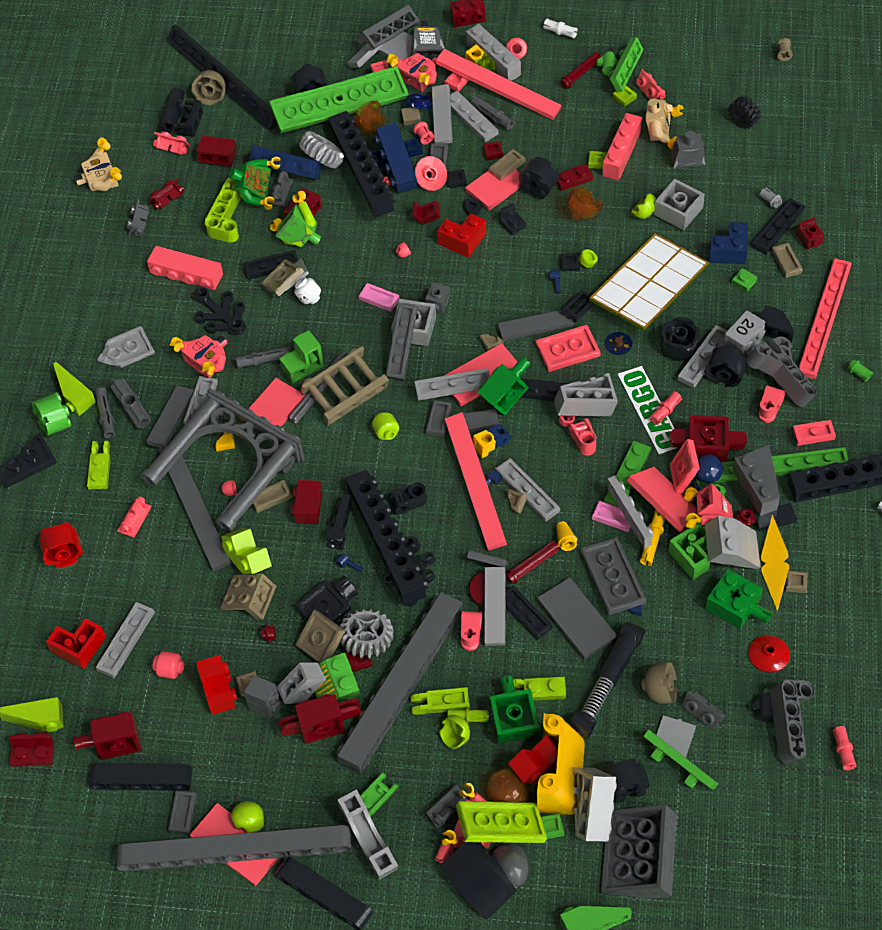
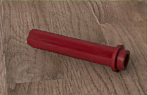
(567, 81)
(530, 563)

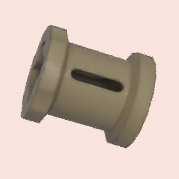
(784, 52)

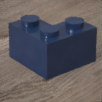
(730, 248)

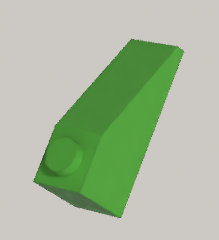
(593, 917)

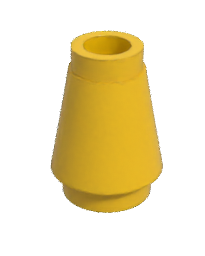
(566, 537)

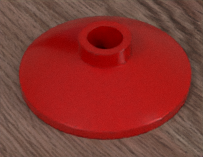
(767, 661)

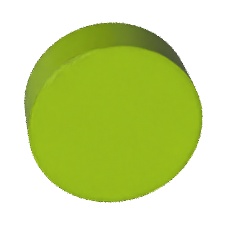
(588, 258)

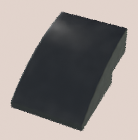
(479, 878)

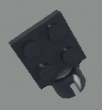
(329, 599)

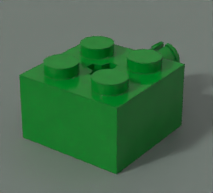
(505, 386)
(736, 600)
(514, 703)

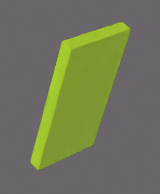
(501, 822)

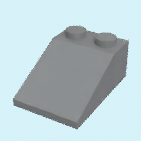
(732, 543)

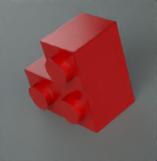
(464, 237)
(77, 647)
(216, 680)
(534, 763)

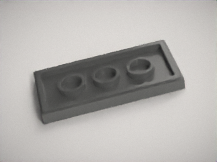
(613, 576)
(577, 618)

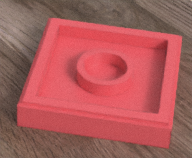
(684, 466)

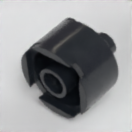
(308, 78)
(538, 177)
(679, 339)
(726, 365)
(630, 779)

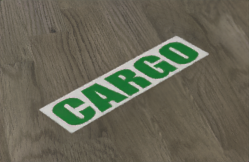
(646, 403)

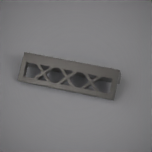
(388, 23)

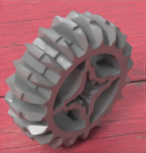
(321, 149)
(366, 639)

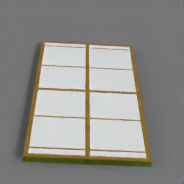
(649, 281)

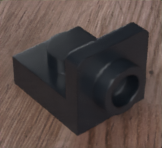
(511, 220)

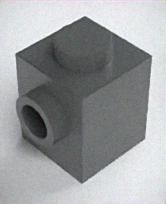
(438, 295)

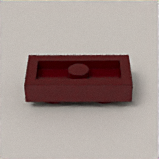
(574, 177)

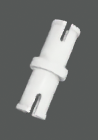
(560, 28)

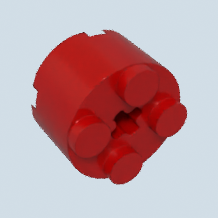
(60, 545)

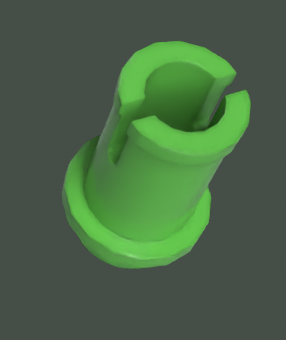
(860, 370)

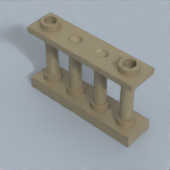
(347, 403)

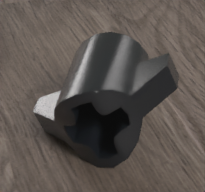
(764, 707)

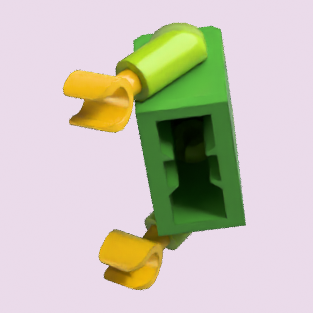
(298, 225)

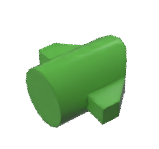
(607, 62)

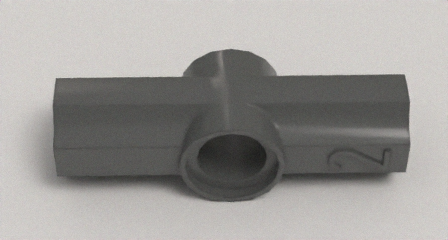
(135, 409)

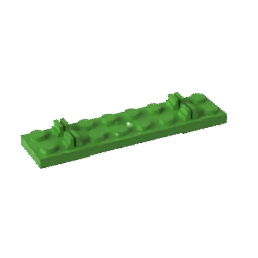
(320, 103)

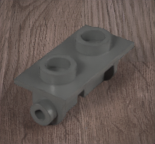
(281, 189)
(135, 224)
(698, 707)
(445, 807)

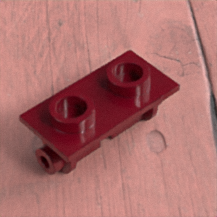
(170, 189)

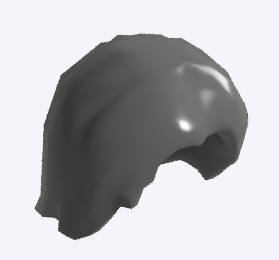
(514, 863)

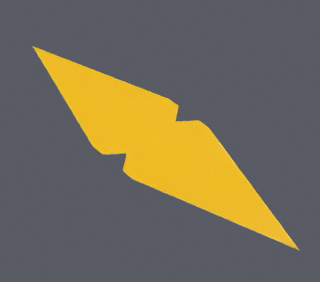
(775, 569)

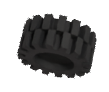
(744, 112)

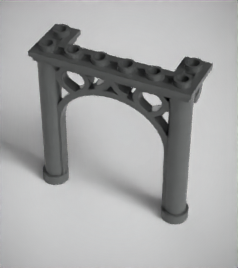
(206, 422)

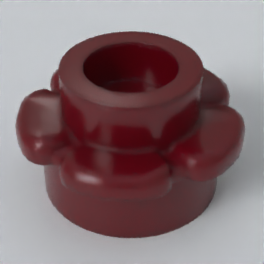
(747, 521)
(268, 633)

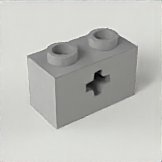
(301, 683)

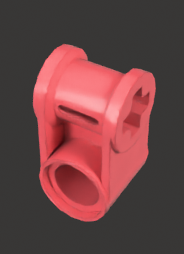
(770, 403)
(583, 436)
(470, 629)

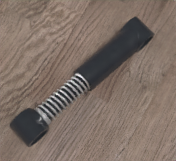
(628, 640)

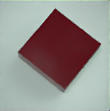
(493, 150)

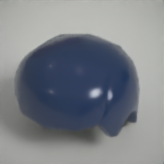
(710, 469)

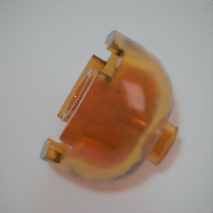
(369, 117)
(582, 204)
(506, 787)

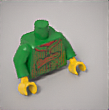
(253, 180)

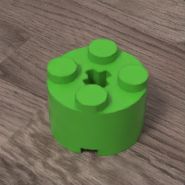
(51, 414)

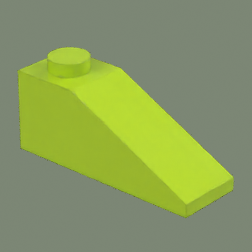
(76, 395)
(38, 715)

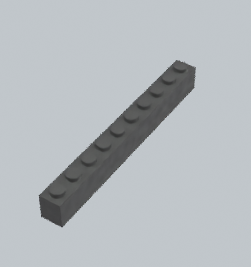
(400, 683)

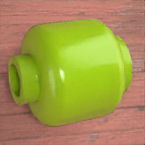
(385, 426)

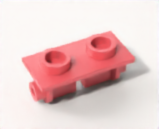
(649, 87)
(178, 144)
(134, 517)

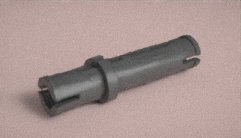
(497, 115)
(261, 357)
(106, 418)

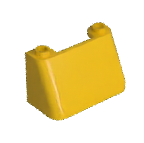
(556, 790)

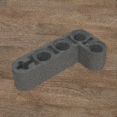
(787, 717)

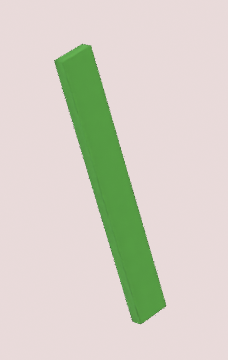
(789, 463)

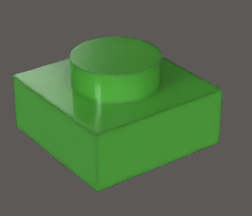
(744, 280)

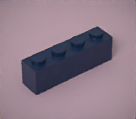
(396, 158)
(288, 162)

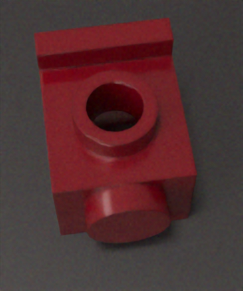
(810, 233)

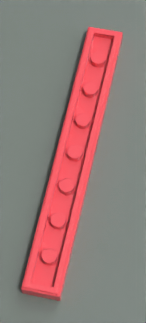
(498, 84)
(824, 318)
(475, 482)

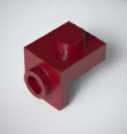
(427, 212)

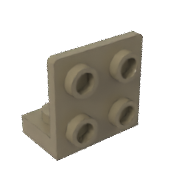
(249, 593)

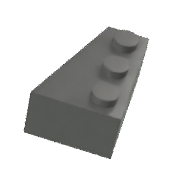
(758, 479)

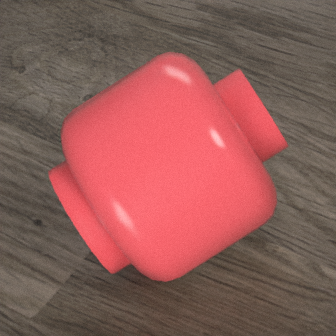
(517, 47)
(168, 665)

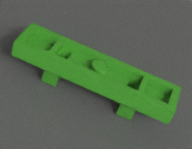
(626, 64)
(663, 749)

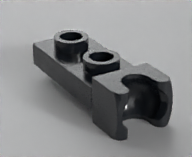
(336, 533)

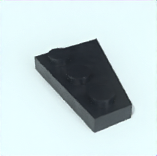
(28, 462)

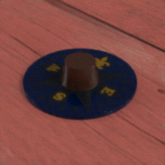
(618, 343)

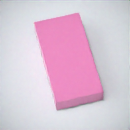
(379, 297)
(611, 516)

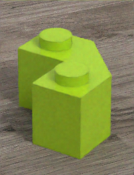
(243, 552)

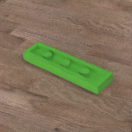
(631, 465)

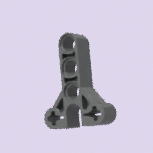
(777, 361)

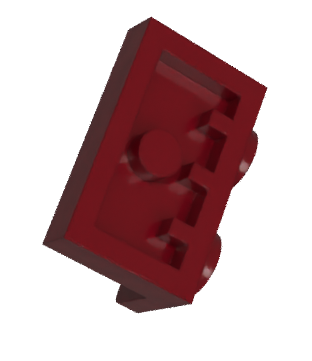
(31, 749)

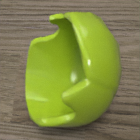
(644, 207)
(455, 731)
(248, 816)

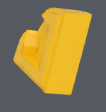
(225, 442)

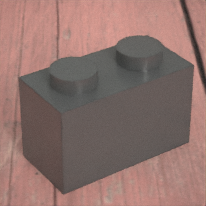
(262, 697)

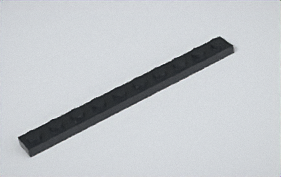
(234, 86)

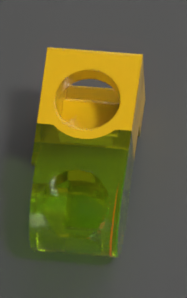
(480, 58)

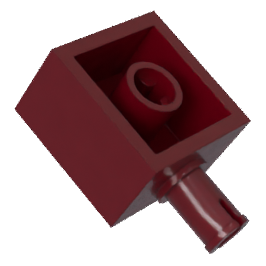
(112, 736)

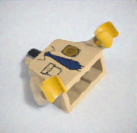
(659, 120)
(98, 170)

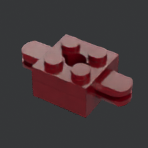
(709, 429)
(319, 718)

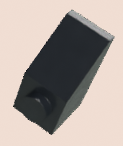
(776, 323)

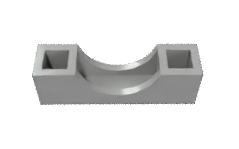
(506, 63)
(367, 835)

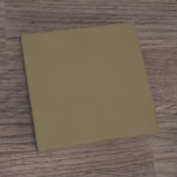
(282, 277)
(320, 637)

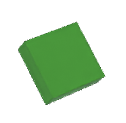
(553, 826)

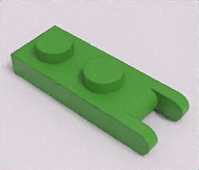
(377, 794)

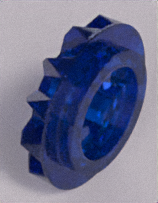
(419, 101)

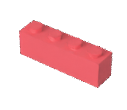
(622, 146)
(185, 268)

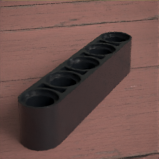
(140, 776)
(324, 893)

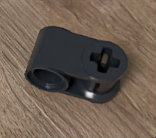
(408, 498)

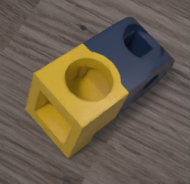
(490, 440)

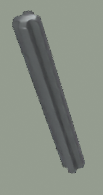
(309, 399)

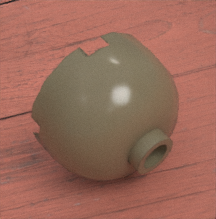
(209, 87)
(660, 683)

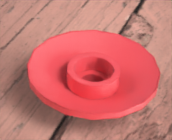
(435, 168)

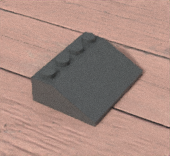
(640, 852)

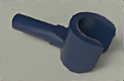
(555, 275)
(494, 476)
(343, 559)

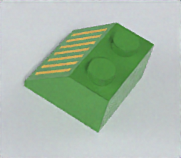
(338, 679)

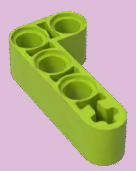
(219, 221)

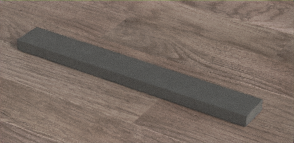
(198, 514)

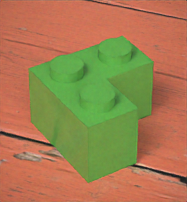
(304, 359)
(689, 551)

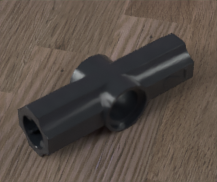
(172, 110)

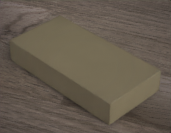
(507, 164)
(787, 260)
(272, 496)

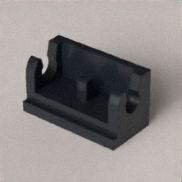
(190, 119)

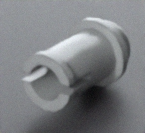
(773, 199)

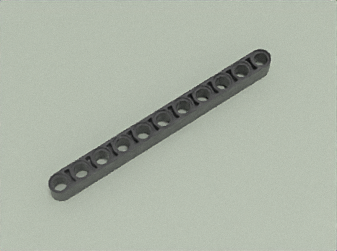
(233, 848)

